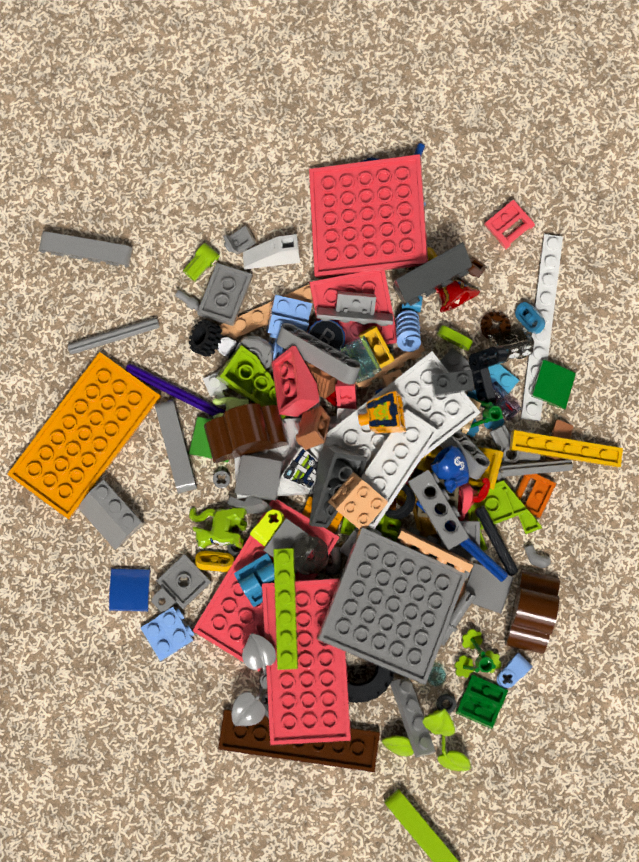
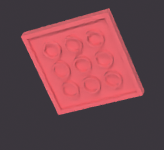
(325, 295)

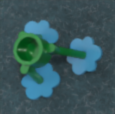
(491, 416)

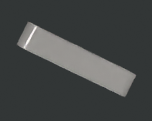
(85, 248)
(319, 353)
(175, 446)
(475, 458)

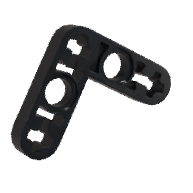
(479, 365)

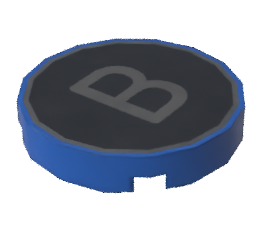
(328, 332)

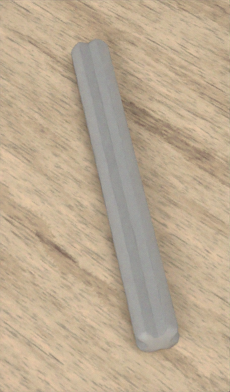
(113, 336)

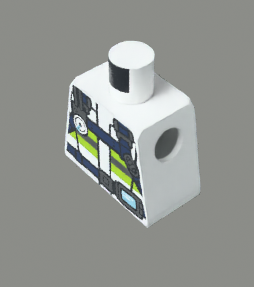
(301, 471)

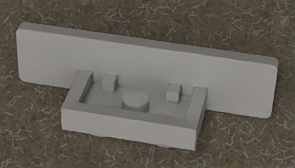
(355, 307)

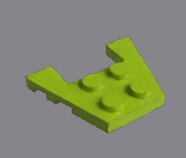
(501, 506)

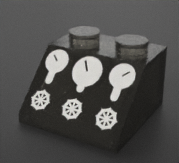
(516, 341)

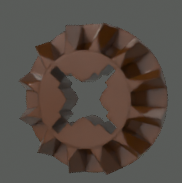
(486, 323)

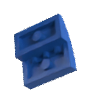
(129, 590)

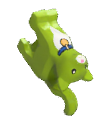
(222, 527)

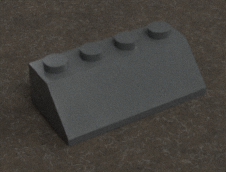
(432, 275)

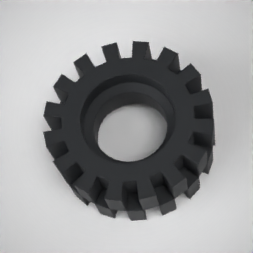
(205, 338)

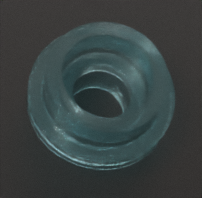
(441, 680)

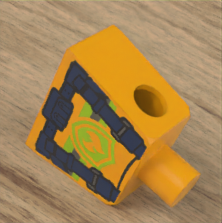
(384, 414)

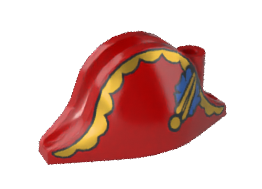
(456, 291)

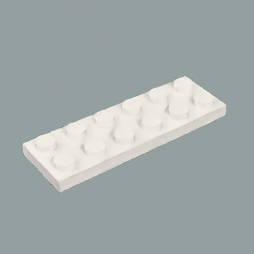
(398, 459)

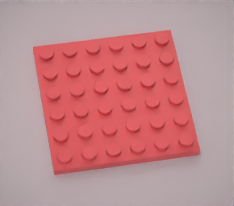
(368, 216)

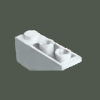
(275, 252)

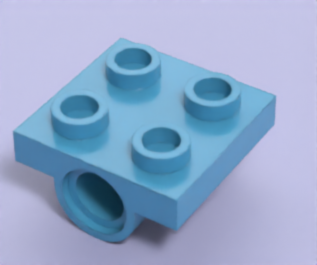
(253, 576)

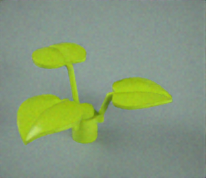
(437, 723)

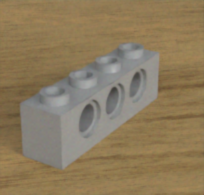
(418, 486)

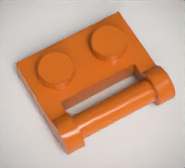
(539, 494)

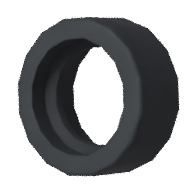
(408, 506)

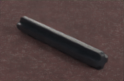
(496, 540)

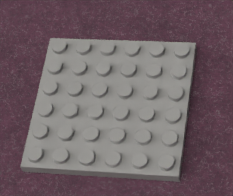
(392, 606)

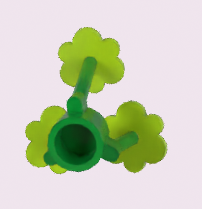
(485, 662)

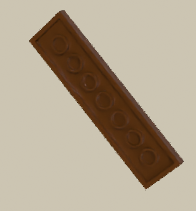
(255, 740)

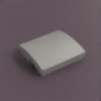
(259, 477)
(285, 537)
(488, 590)

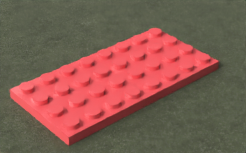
(230, 614)
(314, 699)

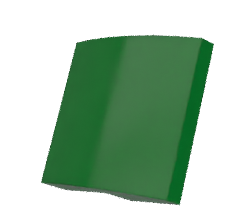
(553, 384)
(481, 701)

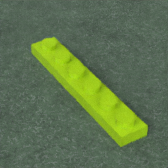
(285, 609)

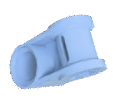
(515, 669)

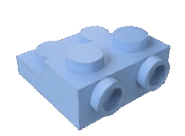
(288, 311)
(168, 633)

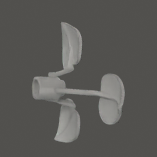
(256, 654)

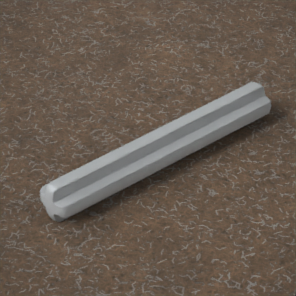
(535, 468)

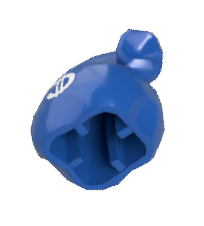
(452, 467)

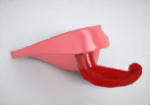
(469, 496)

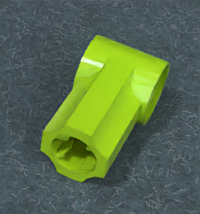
(203, 259)

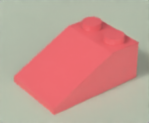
(293, 384)

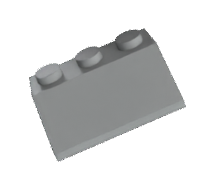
(110, 514)

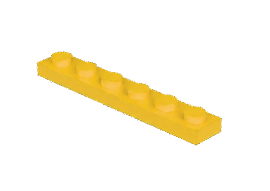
(566, 448)

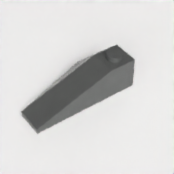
(333, 470)

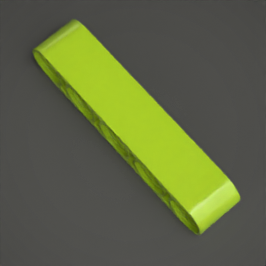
(418, 828)

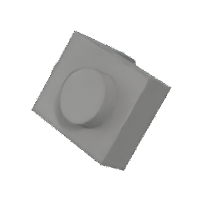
(239, 240)

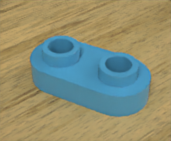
(533, 320)

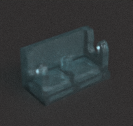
(361, 352)

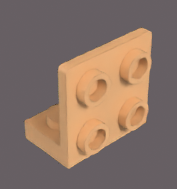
(358, 501)

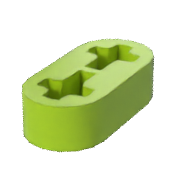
(455, 338)

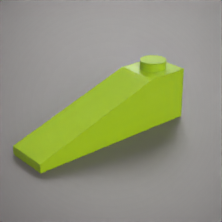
(248, 378)

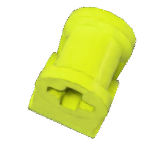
(266, 529)

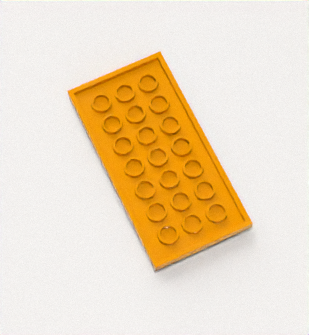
(84, 435)

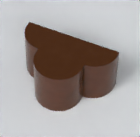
(245, 432)
(533, 612)

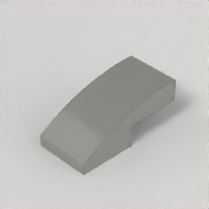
(252, 505)

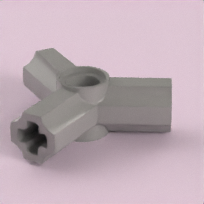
(502, 441)

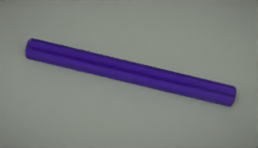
(173, 390)

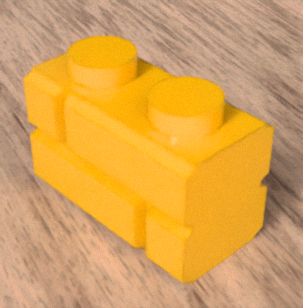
(377, 346)

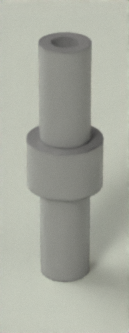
(192, 303)

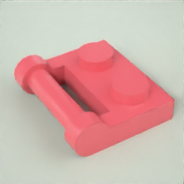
(505, 219)

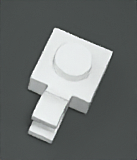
(215, 386)

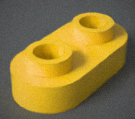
(214, 561)

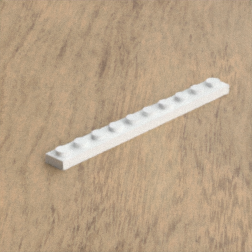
(545, 306)

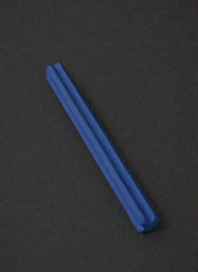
(476, 552)

